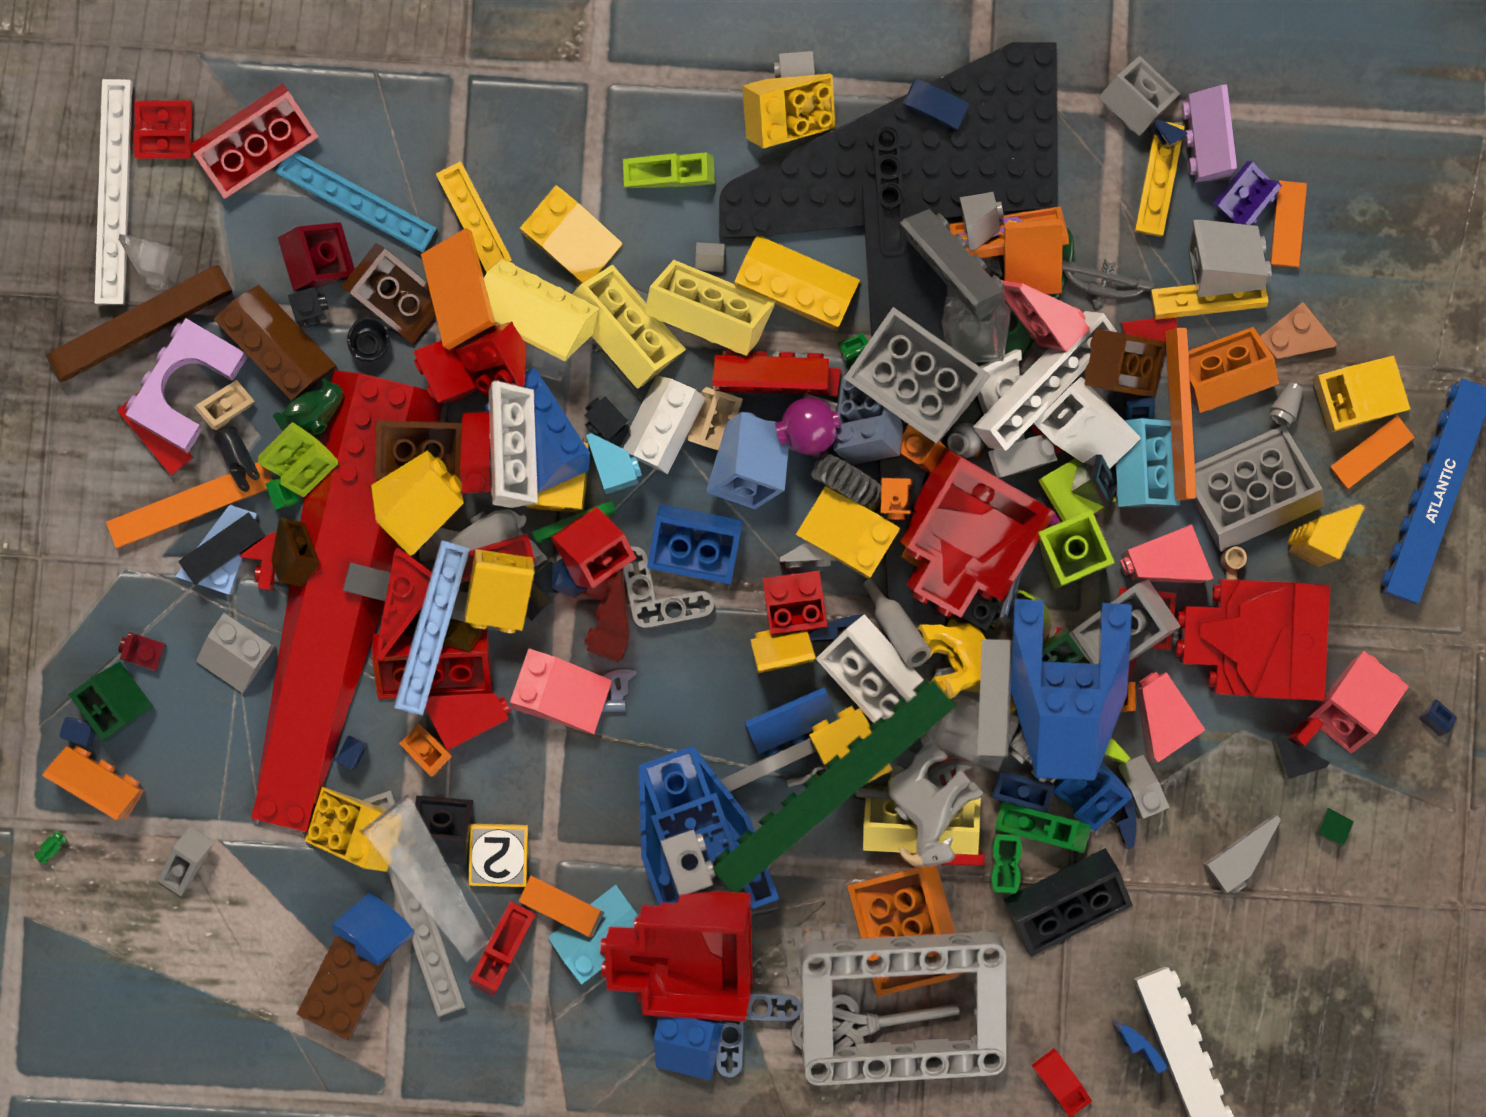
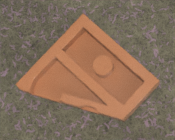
(1297, 335)

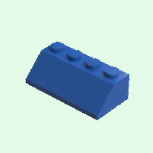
(558, 446)

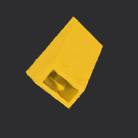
(788, 108)
(1361, 393)
(339, 827)

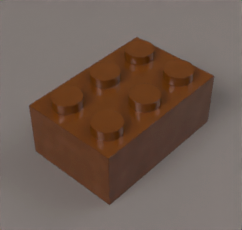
(341, 989)

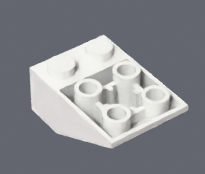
(1087, 425)

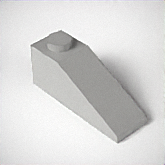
(1239, 859)

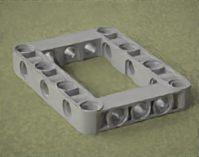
(899, 958)

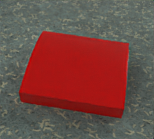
(163, 129)

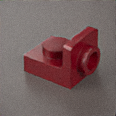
(141, 650)

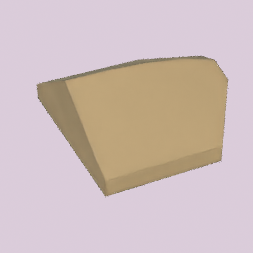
(713, 417)

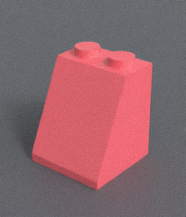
(1168, 559)
(1359, 702)
(1164, 716)

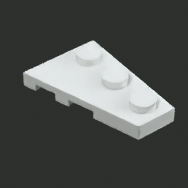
(1003, 377)

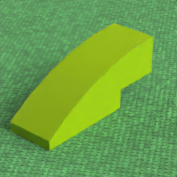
(669, 171)

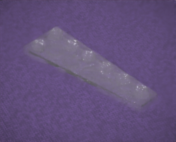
(416, 859)

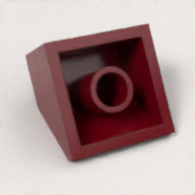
(316, 255)

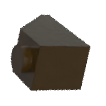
(293, 553)

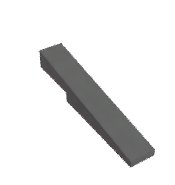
(374, 584)

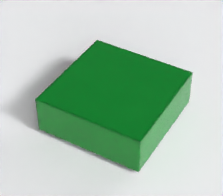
(280, 495)

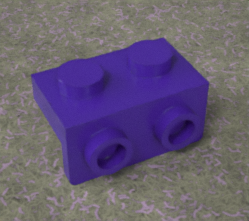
(1247, 195)

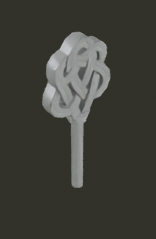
(870, 1021)

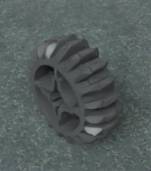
(847, 481)

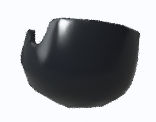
(368, 339)

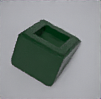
(1334, 827)

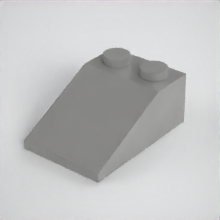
(1149, 622)

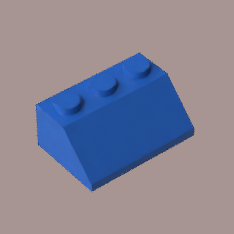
(694, 544)
(790, 722)

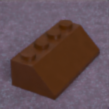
(275, 342)

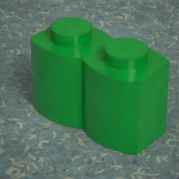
(1005, 873)

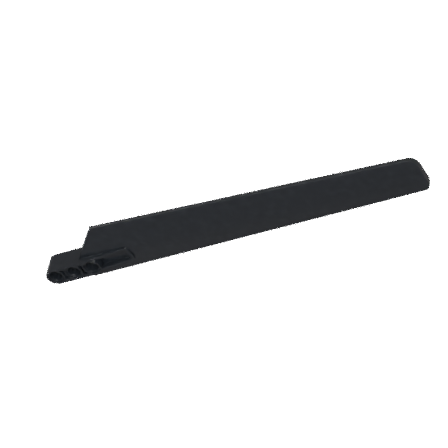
(907, 282)

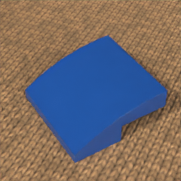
(1094, 800)
(373, 929)
(1134, 1042)

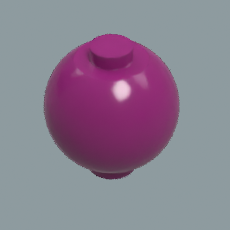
(808, 426)

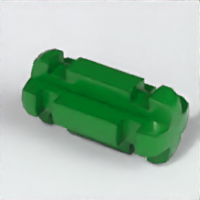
(50, 847)

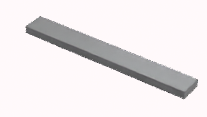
(426, 938)

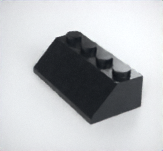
(1068, 902)

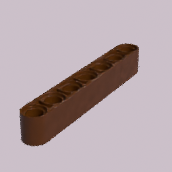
(139, 323)

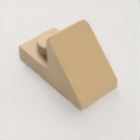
(224, 405)

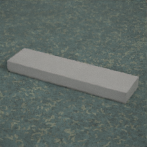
(995, 698)

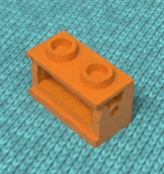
(896, 498)

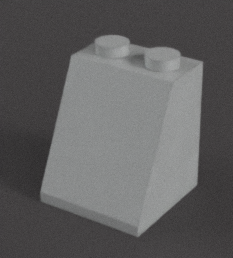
(1227, 258)

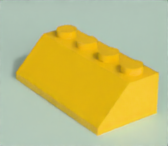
(797, 282)
(1325, 537)

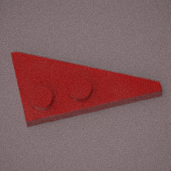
(403, 599)

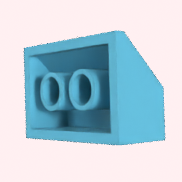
(1147, 468)
(582, 952)

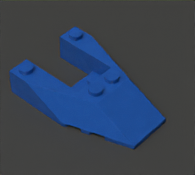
(1068, 706)
(685, 795)

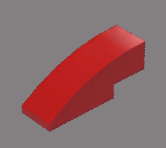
(501, 949)

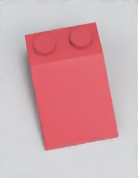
(1046, 318)
(560, 692)

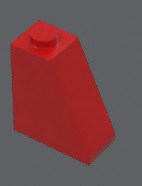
(475, 453)
(466, 716)

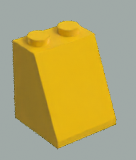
(564, 497)
(416, 500)
(499, 591)
(834, 737)

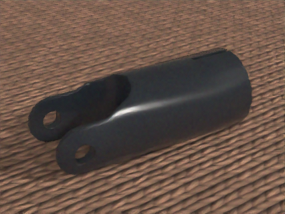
(236, 456)

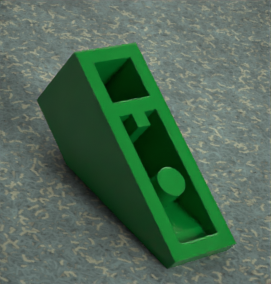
(1043, 827)

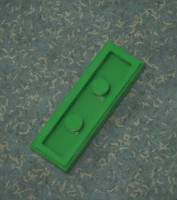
(545, 533)

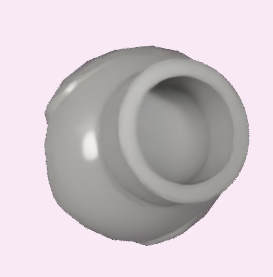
(965, 440)

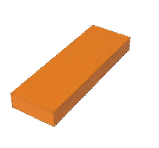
(1288, 224)
(1371, 452)
(561, 906)

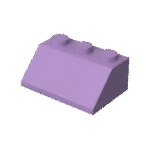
(1210, 134)

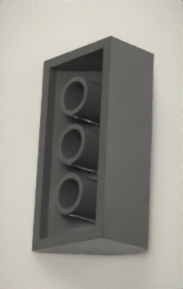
(954, 263)

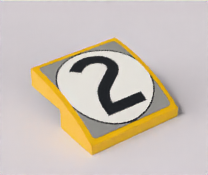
(498, 855)

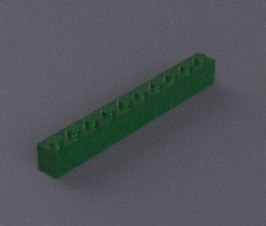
(835, 786)

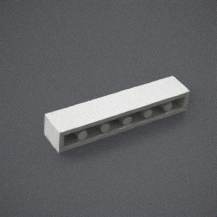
(1037, 389)
(1181, 1044)

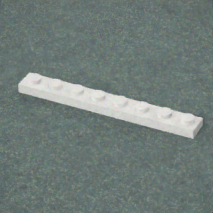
(113, 191)

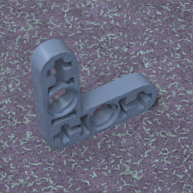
(737, 1057)

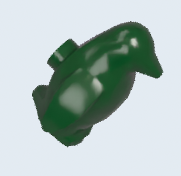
(312, 409)

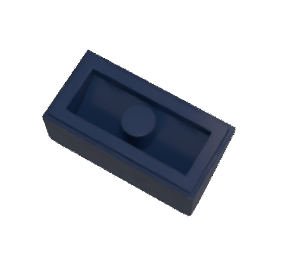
(1022, 791)

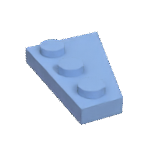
(225, 577)

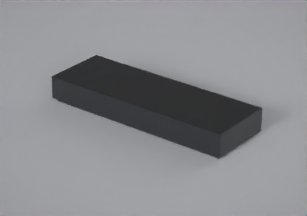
(222, 548)

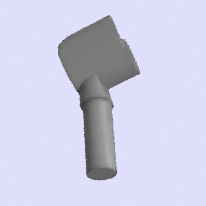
(800, 780)

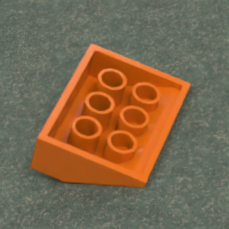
(903, 905)

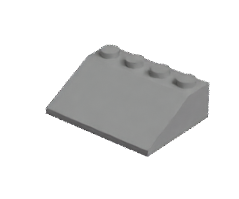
(916, 375)
(1255, 488)

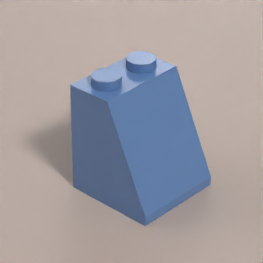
(749, 462)

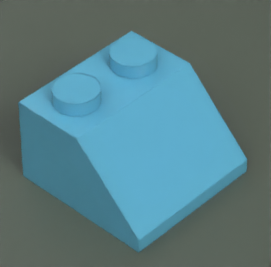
(613, 464)

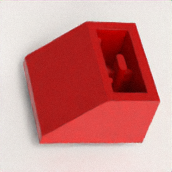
(495, 356)
(445, 373)
(593, 548)
(794, 602)

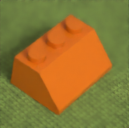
(1230, 369)
(95, 782)

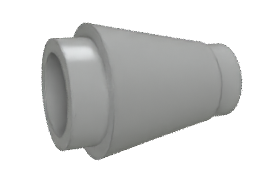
(1286, 407)

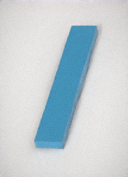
(357, 201)

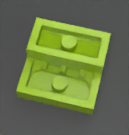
(298, 459)
(1058, 489)

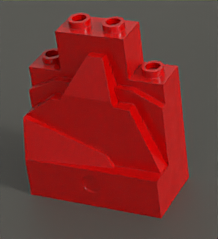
(970, 535)
(1260, 638)
(686, 957)

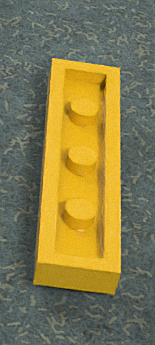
(1157, 187)
(473, 215)
(1184, 301)

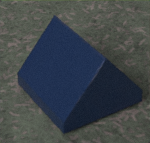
(1139, 408)
(1438, 718)

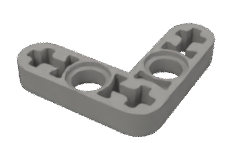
(648, 600)
(768, 765)

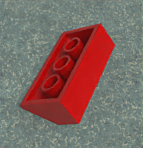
(253, 141)
(771, 374)
(456, 671)

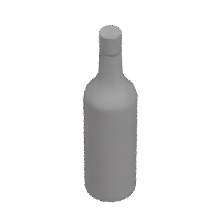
(898, 627)

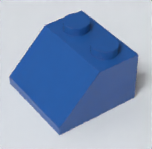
(687, 1045)

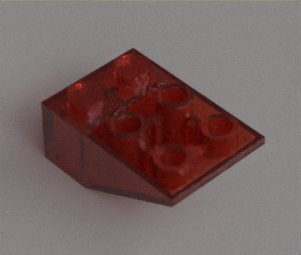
(612, 631)

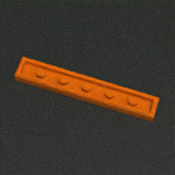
(1180, 414)
(183, 507)

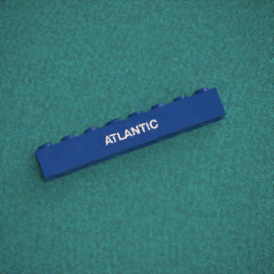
(1436, 492)

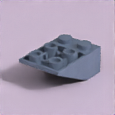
(866, 429)

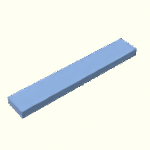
(431, 628)

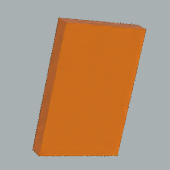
(1034, 254)

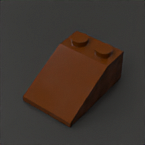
(392, 292)
(1124, 363)
(404, 440)

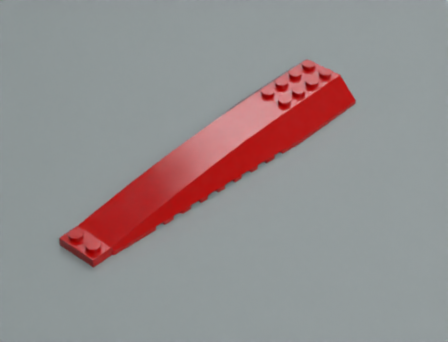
(323, 626)

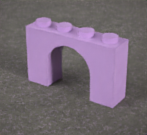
(189, 346)

